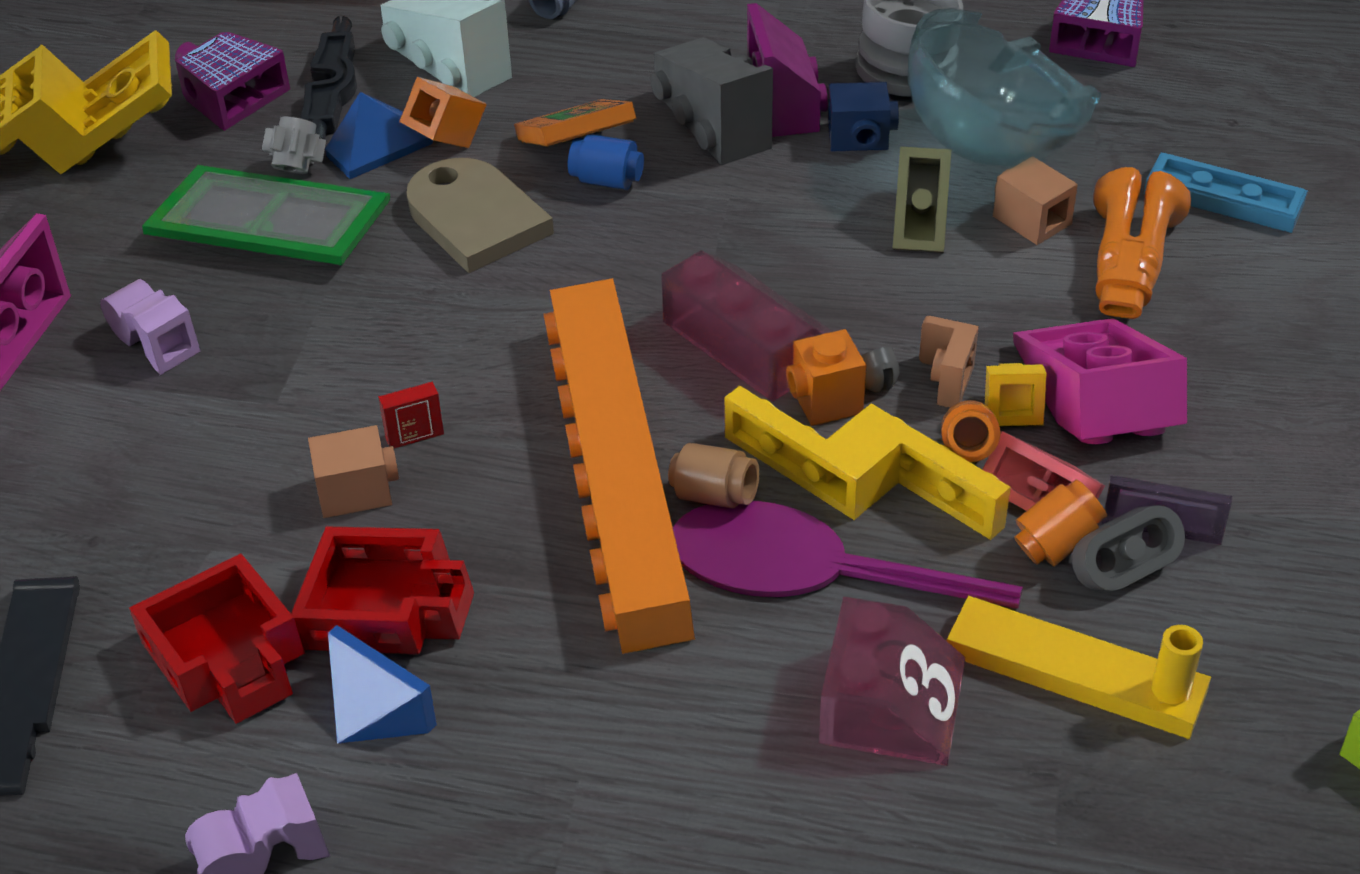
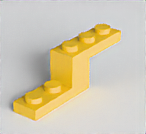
(866, 462)

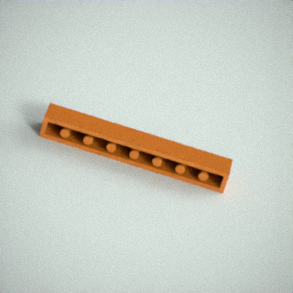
(619, 470)

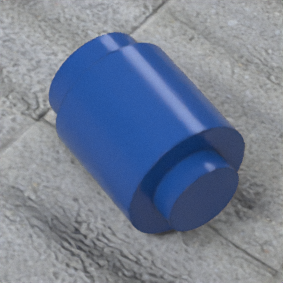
(605, 161)

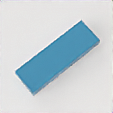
(1236, 193)

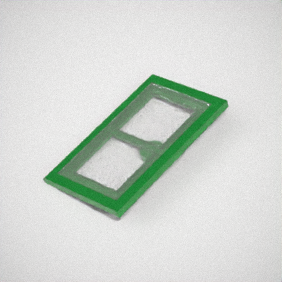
(267, 214)

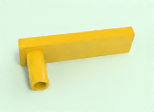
(1087, 669)

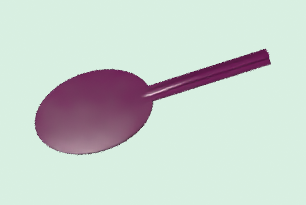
(787, 552)

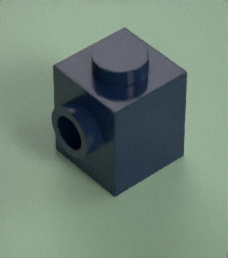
(860, 116)

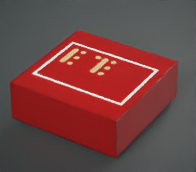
(411, 415)

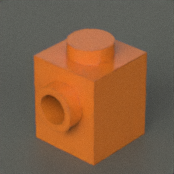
(442, 112)
(827, 377)

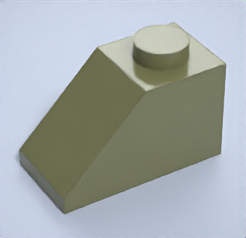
(922, 199)

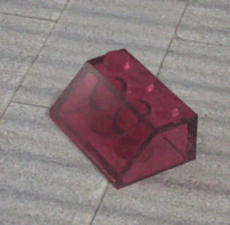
(736, 320)

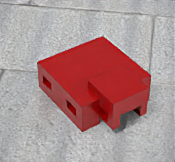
(383, 592)
(221, 639)

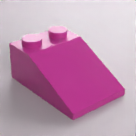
(1107, 379)

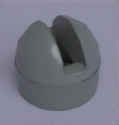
(881, 369)

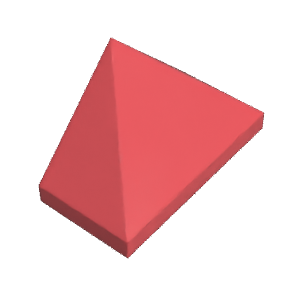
(1033, 471)

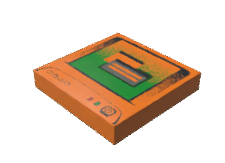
(575, 122)

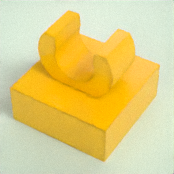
(1016, 393)

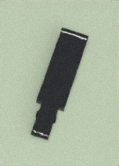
(31, 670)

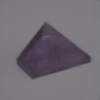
(1201, 512)

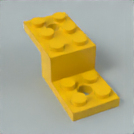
(73, 118)

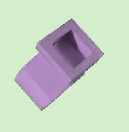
(156, 320)
(244, 837)

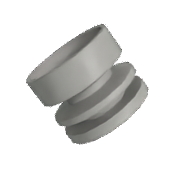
(887, 37)

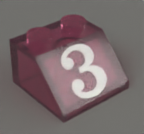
(890, 684)

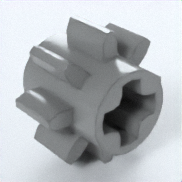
(293, 145)

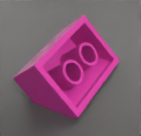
(30, 292)

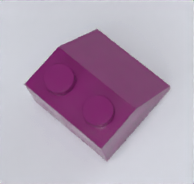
(795, 75)

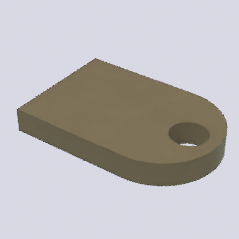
(477, 214)

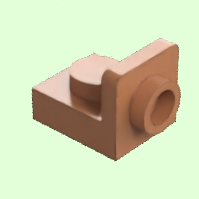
(952, 353)

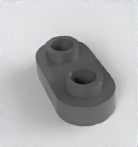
(1125, 552)

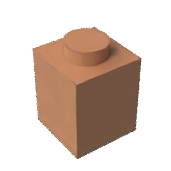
(1034, 200)
(352, 471)

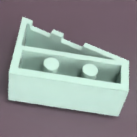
(452, 40)

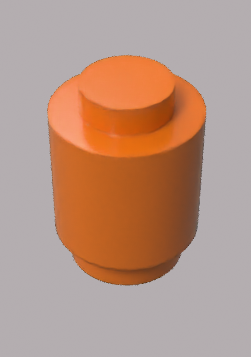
(970, 430)
(1059, 523)

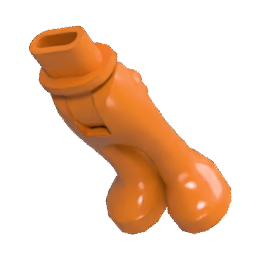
(1128, 263)

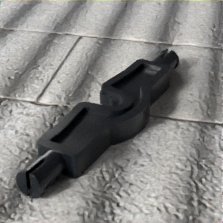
(332, 77)

